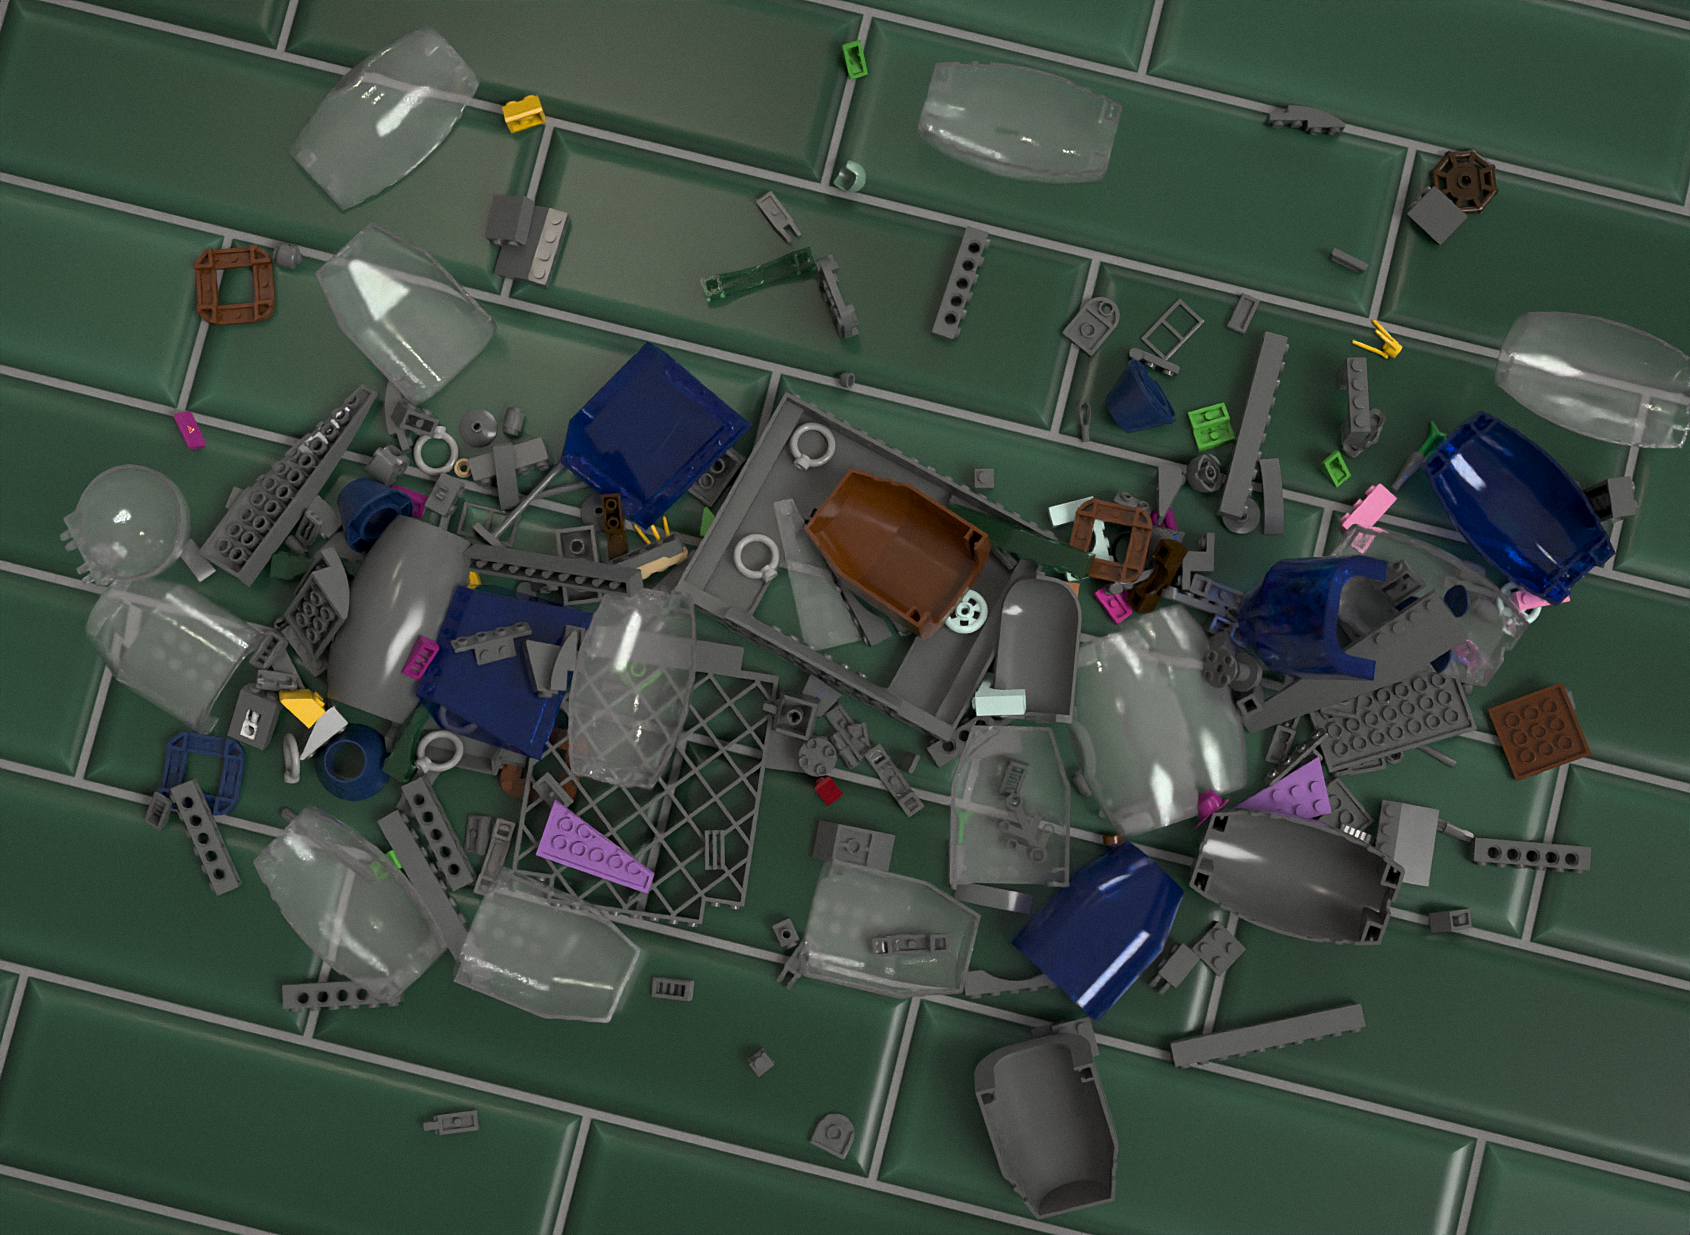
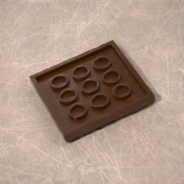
(1539, 731)

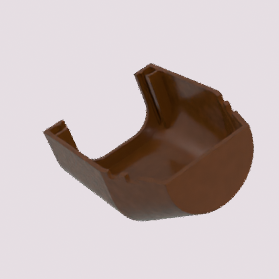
(898, 549)

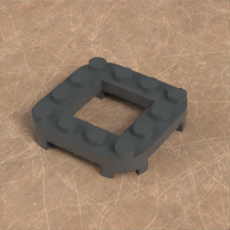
(844, 315)

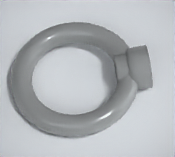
(439, 433)
(802, 461)
(766, 573)
(291, 759)
(424, 763)

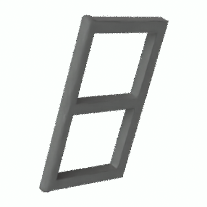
(1172, 330)
(492, 510)

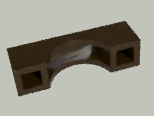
(1168, 557)

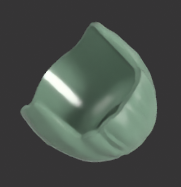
(851, 177)

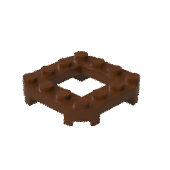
(235, 258)
(1121, 515)
(515, 786)

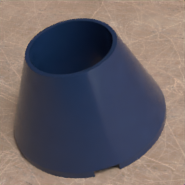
(1138, 401)
(368, 510)
(372, 777)

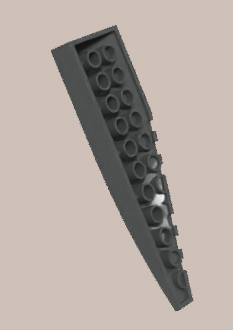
(280, 497)

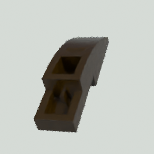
(614, 524)

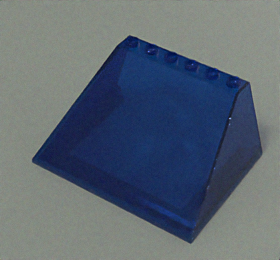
(649, 434)
(496, 698)

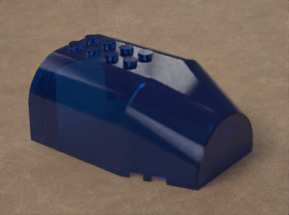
(1294, 617)
(1102, 927)

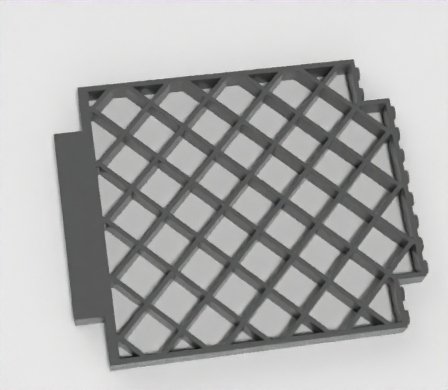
(711, 660)

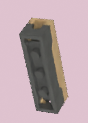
(654, 556)

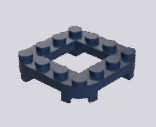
(232, 772)

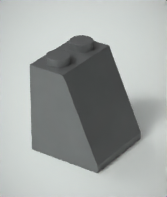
(539, 661)

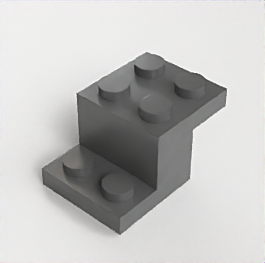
(1196, 562)
(1078, 1026)

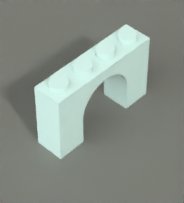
(1066, 514)
(998, 702)

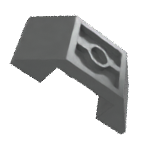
(853, 845)

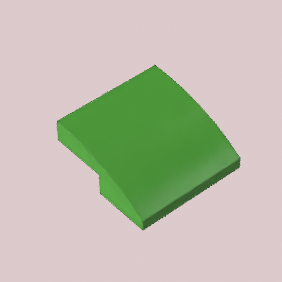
(1211, 427)

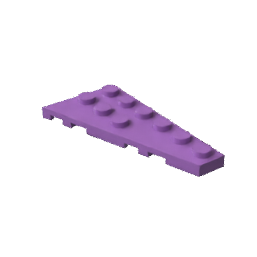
(1297, 793)
(580, 846)

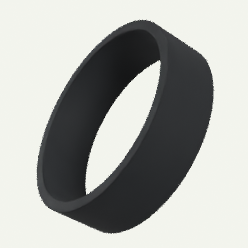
(1114, 544)

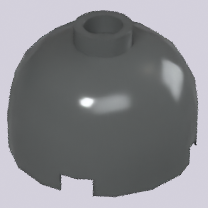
(1204, 473)

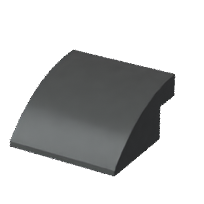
(320, 603)

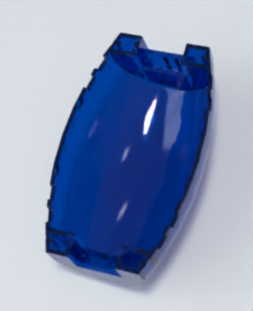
(1516, 507)

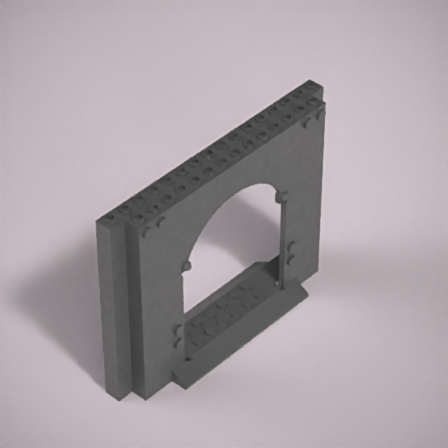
(937, 672)

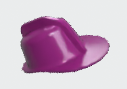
(1207, 804)

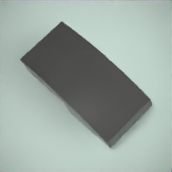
(198, 564)

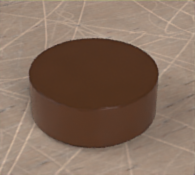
(1112, 839)

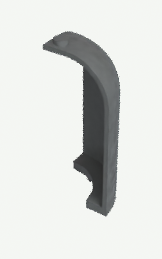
(1039, 646)

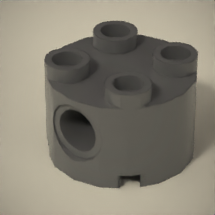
(388, 464)
(817, 757)

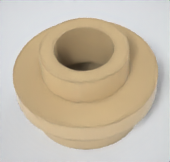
(457, 468)

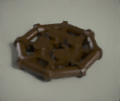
(1470, 173)

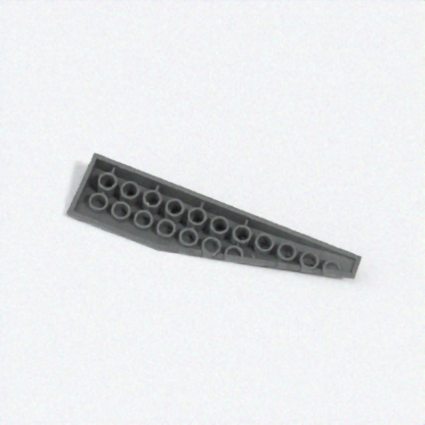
(1398, 647)

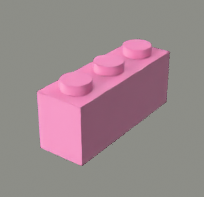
(1369, 509)

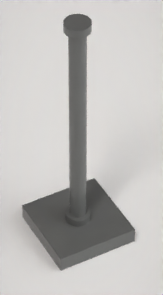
(491, 538)

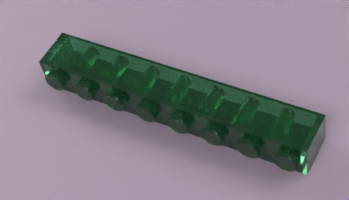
(1029, 544)

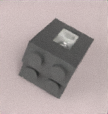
(261, 703)

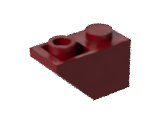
(827, 790)

